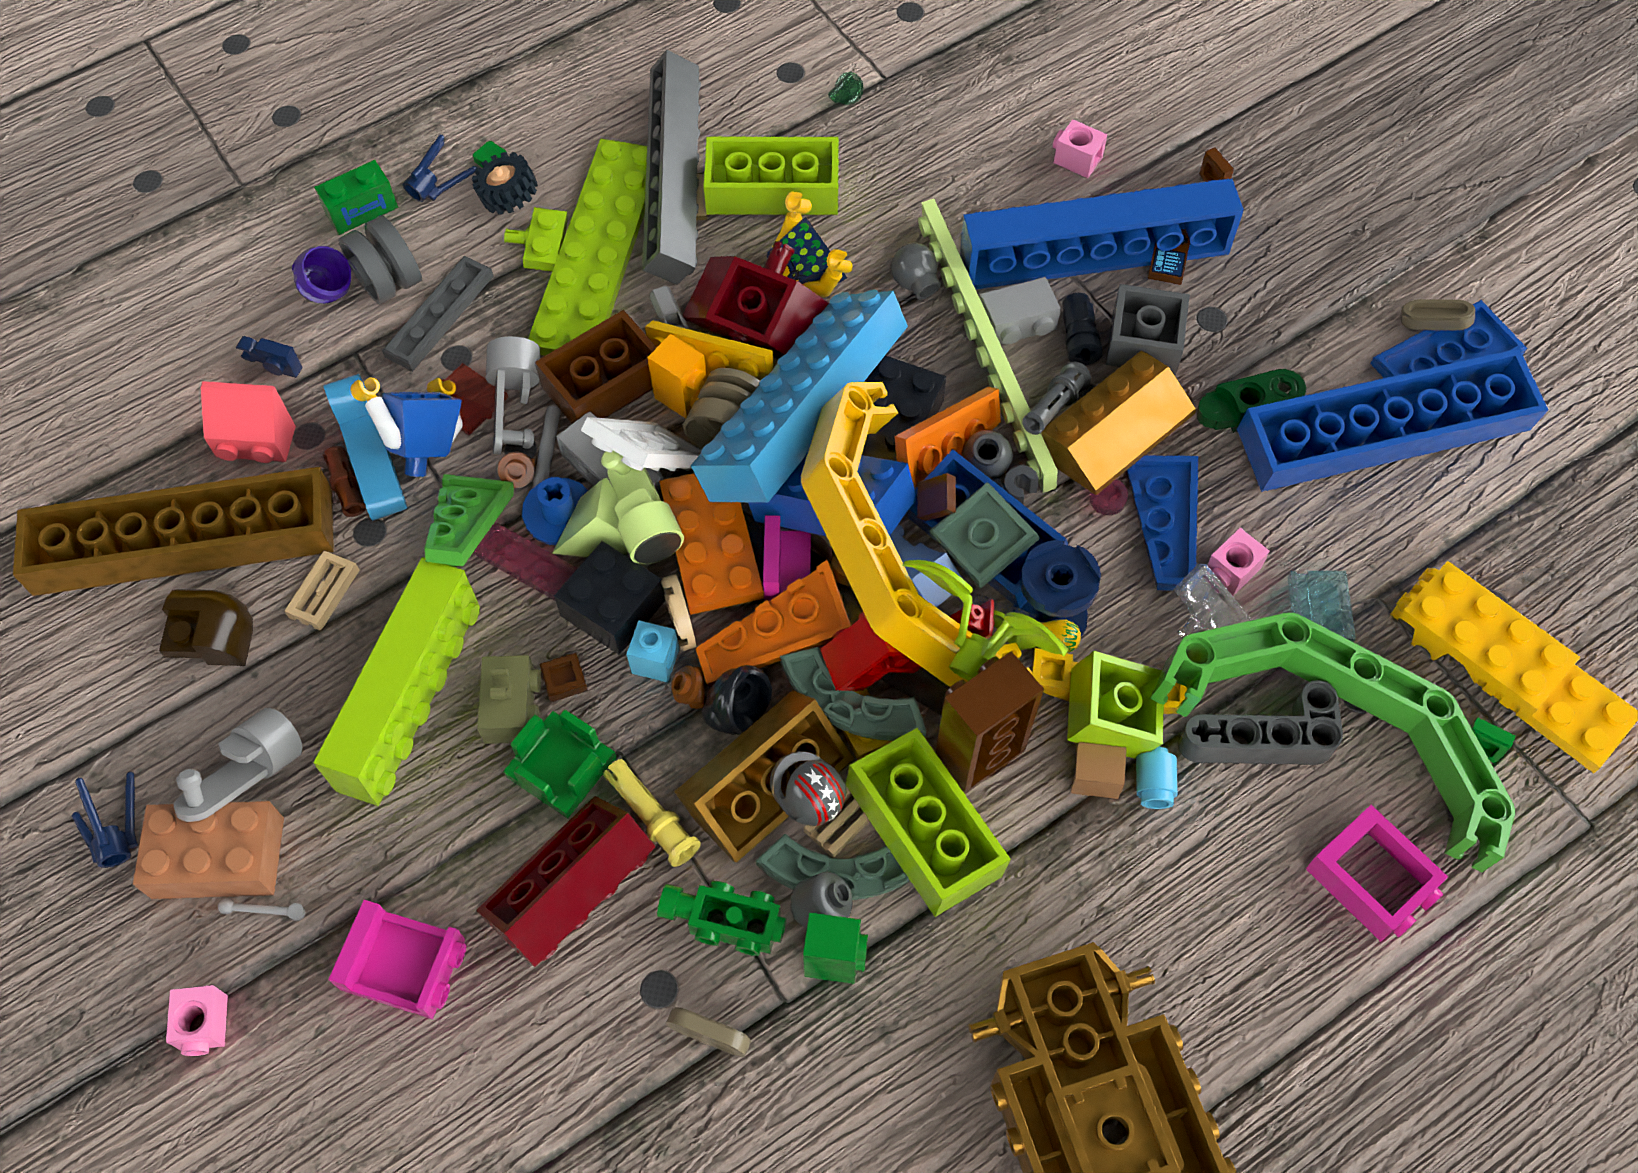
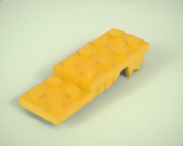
(1516, 664)

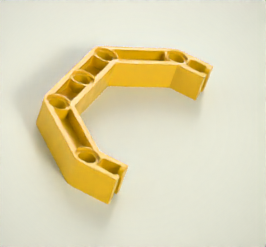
(862, 540)

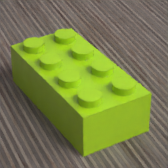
(760, 172)
(926, 821)

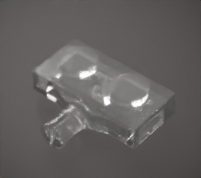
(1207, 602)

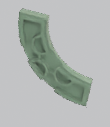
(848, 710)
(865, 875)

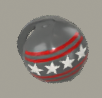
(813, 791)

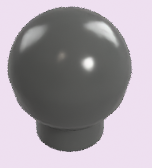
(916, 269)
(988, 453)

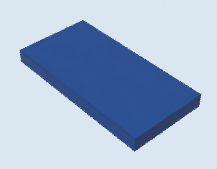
(1443, 347)

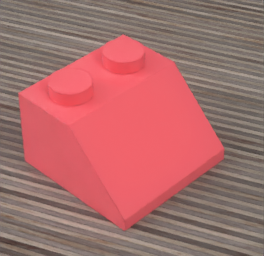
(246, 422)

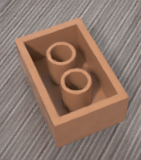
(214, 857)

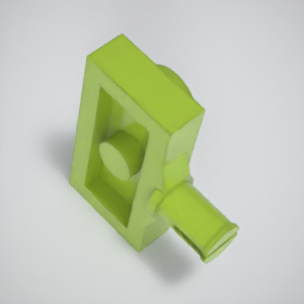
(541, 239)

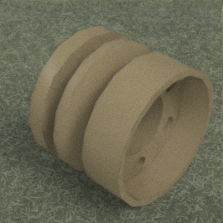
(717, 403)

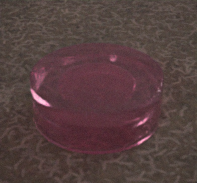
(1111, 499)

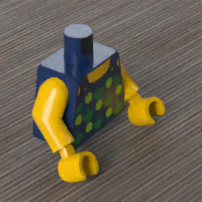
(812, 260)

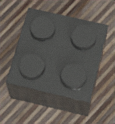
(1148, 322)

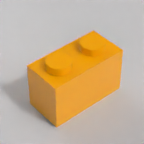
(677, 374)

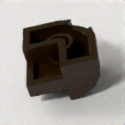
(206, 627)

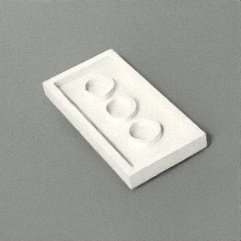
(641, 443)

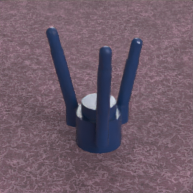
(422, 180)
(108, 844)

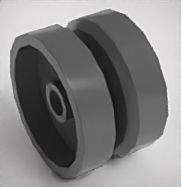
(380, 259)

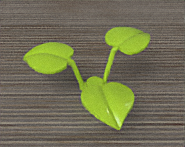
(1010, 626)

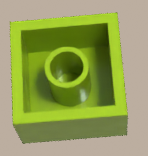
(1114, 704)

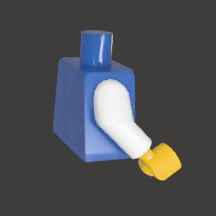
(413, 422)

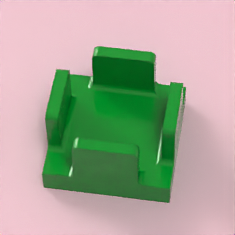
(558, 760)

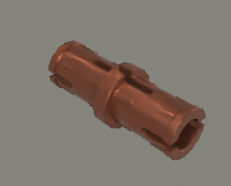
(344, 481)

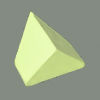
(591, 523)

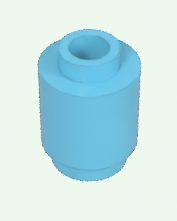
(1156, 778)

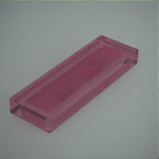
(524, 560)

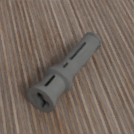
(1040, 416)

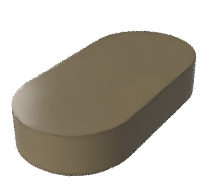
(1438, 314)
(708, 1031)

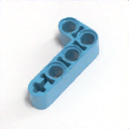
(366, 451)

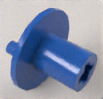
(550, 507)

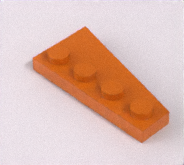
(935, 437)
(789, 623)

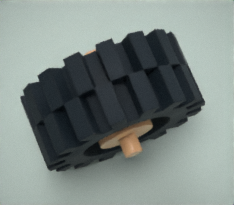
(504, 183)

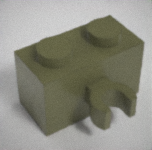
(506, 697)

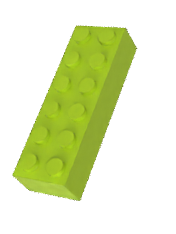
(398, 683)

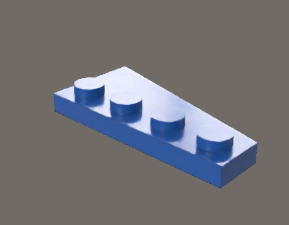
(1167, 512)

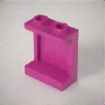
(398, 961)

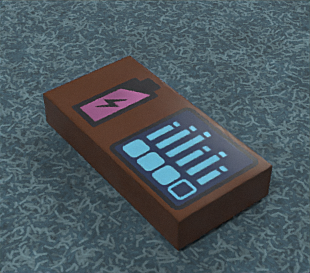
(1170, 264)

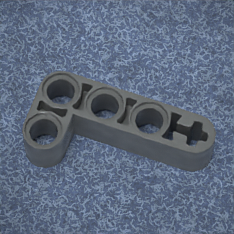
(1210, 739)

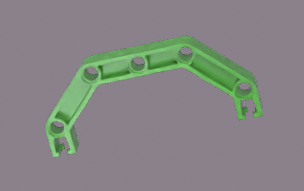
(1375, 685)

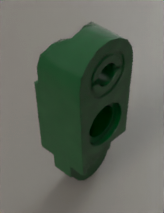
(1230, 400)

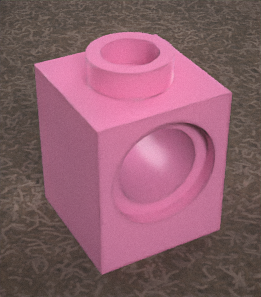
(1079, 148)
(1245, 552)
(185, 1006)

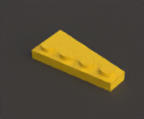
(716, 350)

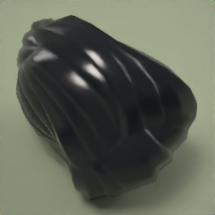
(737, 699)

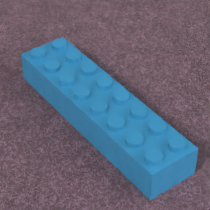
(779, 419)

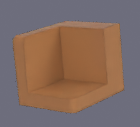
(1099, 770)

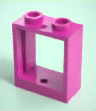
(1355, 897)

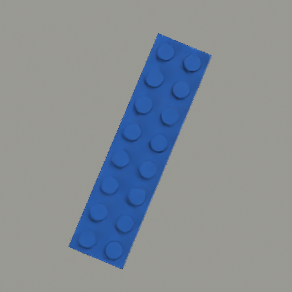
(1098, 233)
(1390, 419)

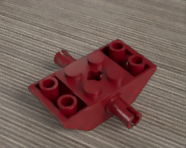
(736, 285)

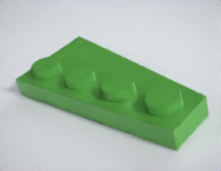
(464, 517)

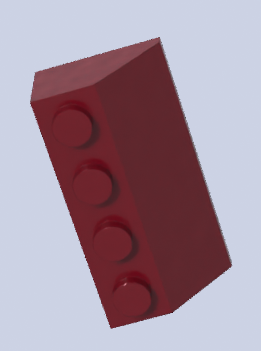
(566, 880)

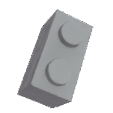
(1022, 310)

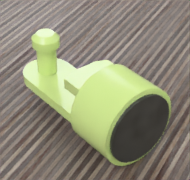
(644, 520)

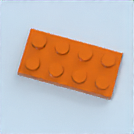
(716, 551)

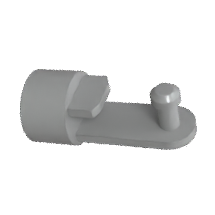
(511, 367)
(257, 752)

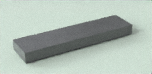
(438, 313)

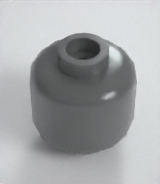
(821, 894)

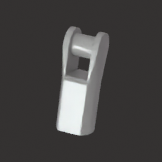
(667, 307)

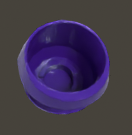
(322, 274)

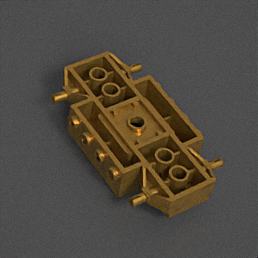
(1093, 1068)

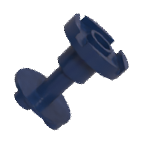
(1060, 583)

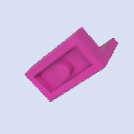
(785, 557)

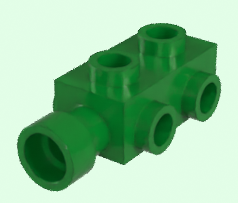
(738, 915)

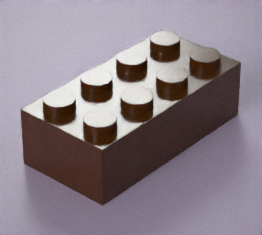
(987, 720)

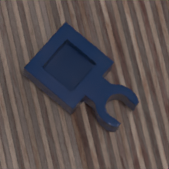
(275, 356)

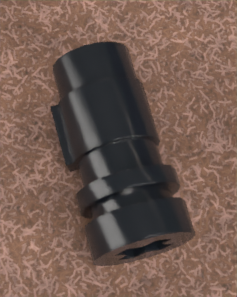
(1082, 336)

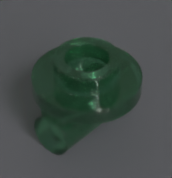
(847, 89)

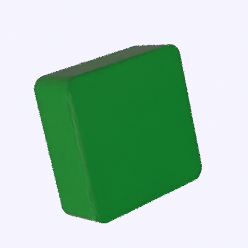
(486, 151)

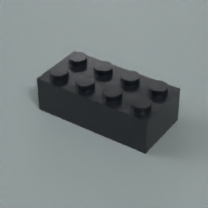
(916, 396)

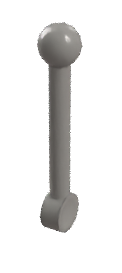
(295, 911)

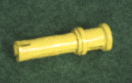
(661, 824)

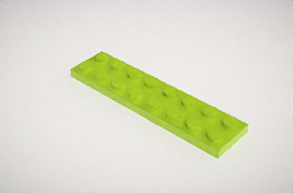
(594, 246)

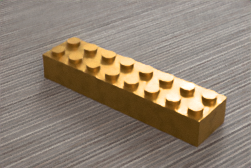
(173, 531)

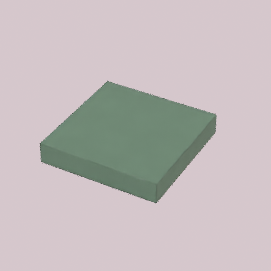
(984, 535)

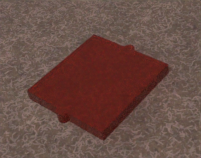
(476, 397)

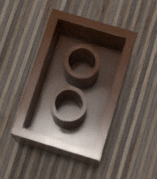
(598, 369)

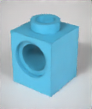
(653, 651)

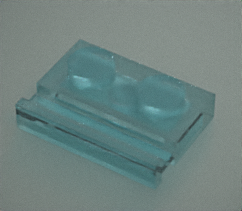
(1323, 599)

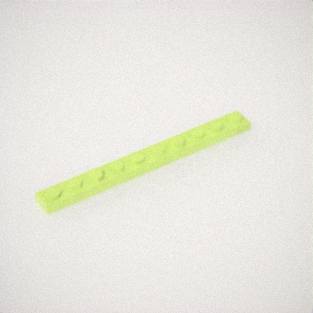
(989, 349)

